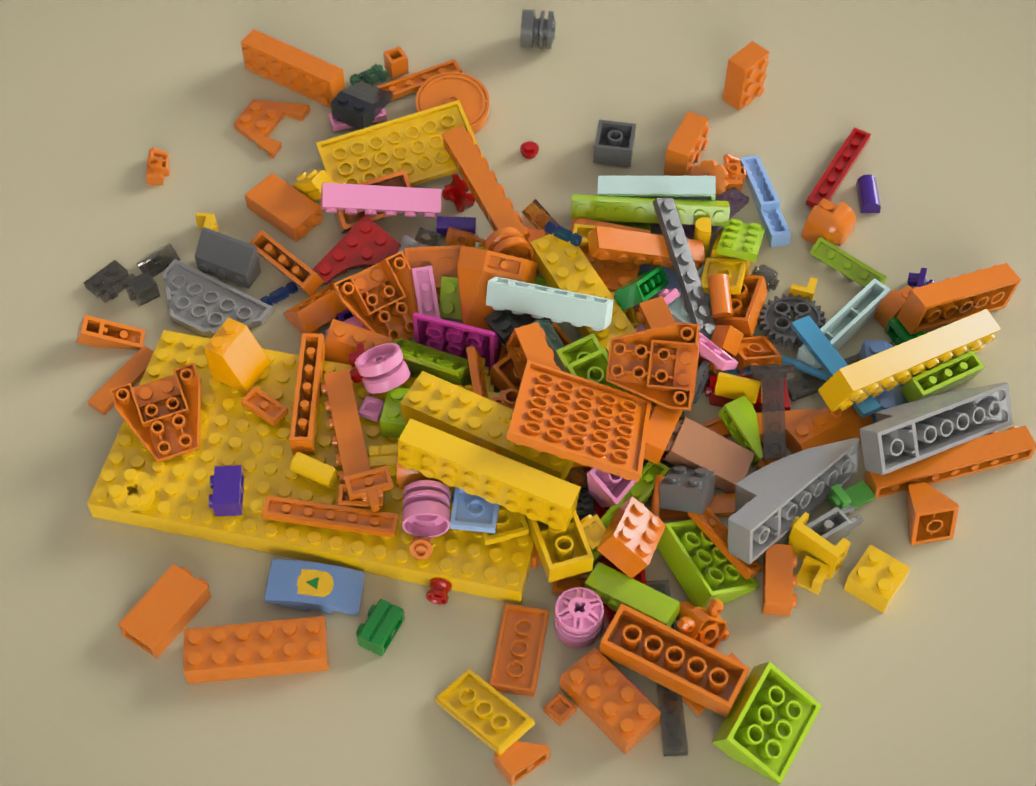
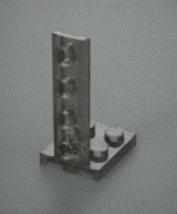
(772, 406)

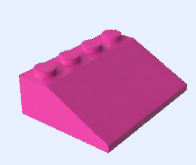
(456, 337)

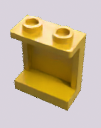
(813, 545)

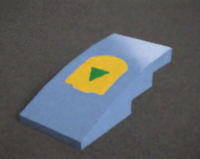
(314, 586)

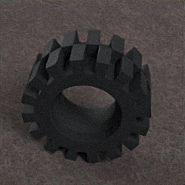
(584, 504)

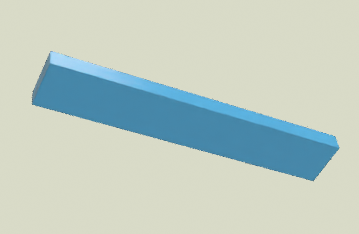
(828, 358)

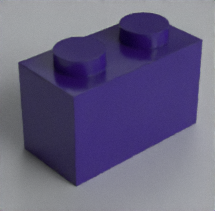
(227, 490)

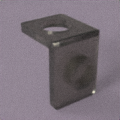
(432, 242)

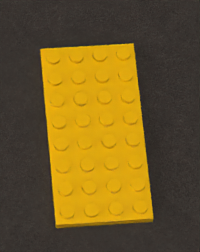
(396, 145)

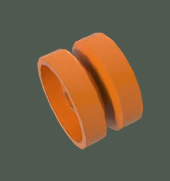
(509, 242)

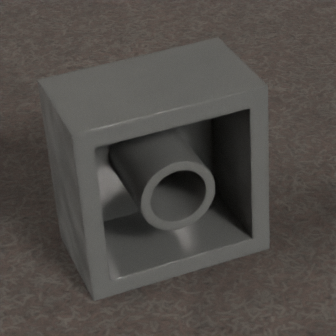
(614, 143)
(687, 489)

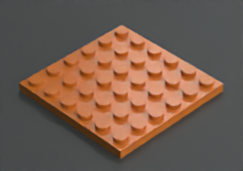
(580, 421)

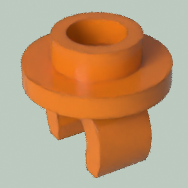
(421, 548)

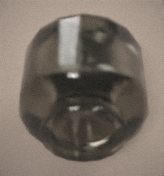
(769, 274)

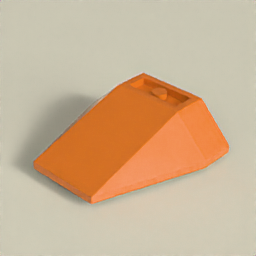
(474, 271)
(382, 297)
(657, 364)
(163, 412)

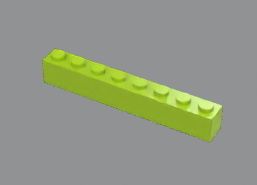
(642, 209)

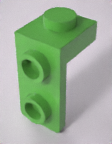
(855, 495)

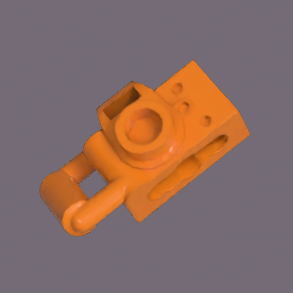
(157, 166)
(736, 172)
(460, 237)

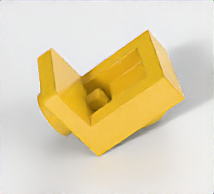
(206, 220)

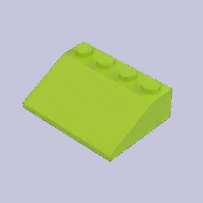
(435, 362)
(701, 566)
(767, 722)

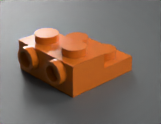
(757, 351)

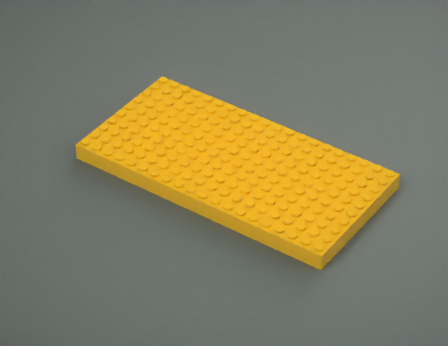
(238, 437)

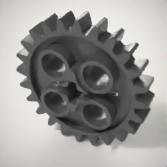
(776, 318)

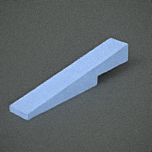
(766, 202)

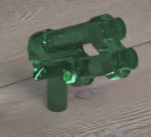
(377, 70)

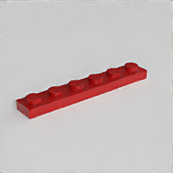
(839, 167)

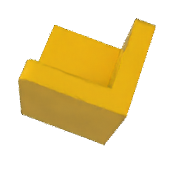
(804, 291)
(812, 574)

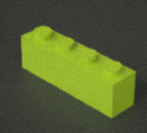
(943, 377)
(620, 589)

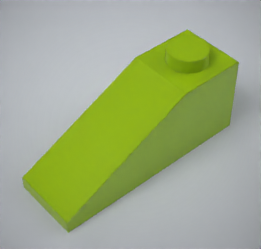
(743, 425)

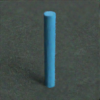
(805, 368)

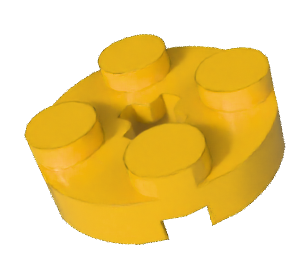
(132, 480)

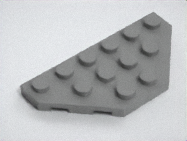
(206, 303)

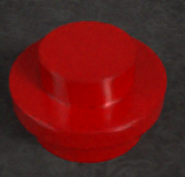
(529, 150)

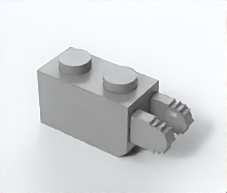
(835, 524)

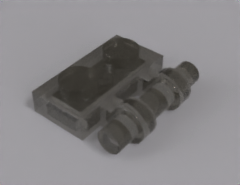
(103, 281)

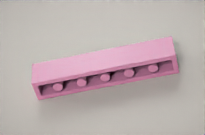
(380, 199)

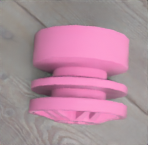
(426, 508)
(578, 617)

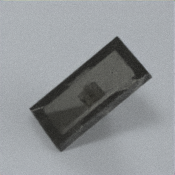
(158, 260)

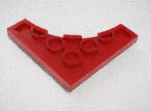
(361, 246)

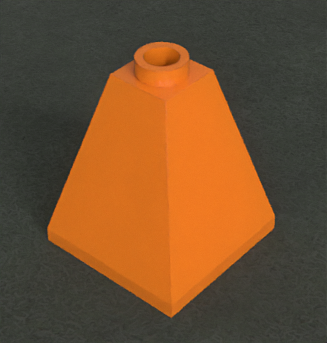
(929, 514)

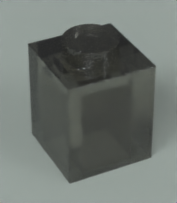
(142, 289)

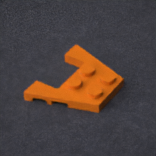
(262, 118)

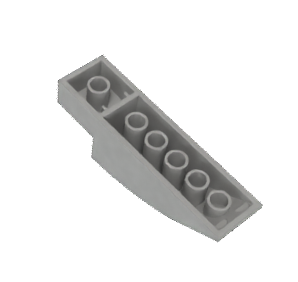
(933, 425)
(782, 491)

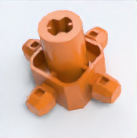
(702, 623)

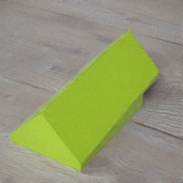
(586, 360)

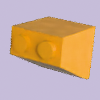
(236, 356)

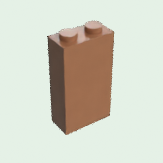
(702, 448)

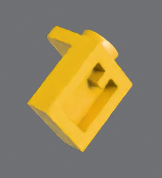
(593, 530)

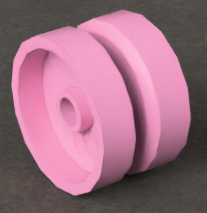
(382, 368)

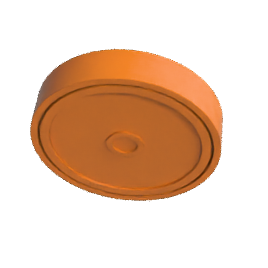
(455, 86)

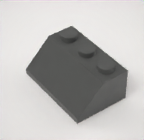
(227, 258)

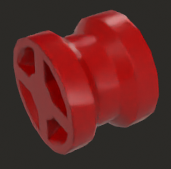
(438, 591)

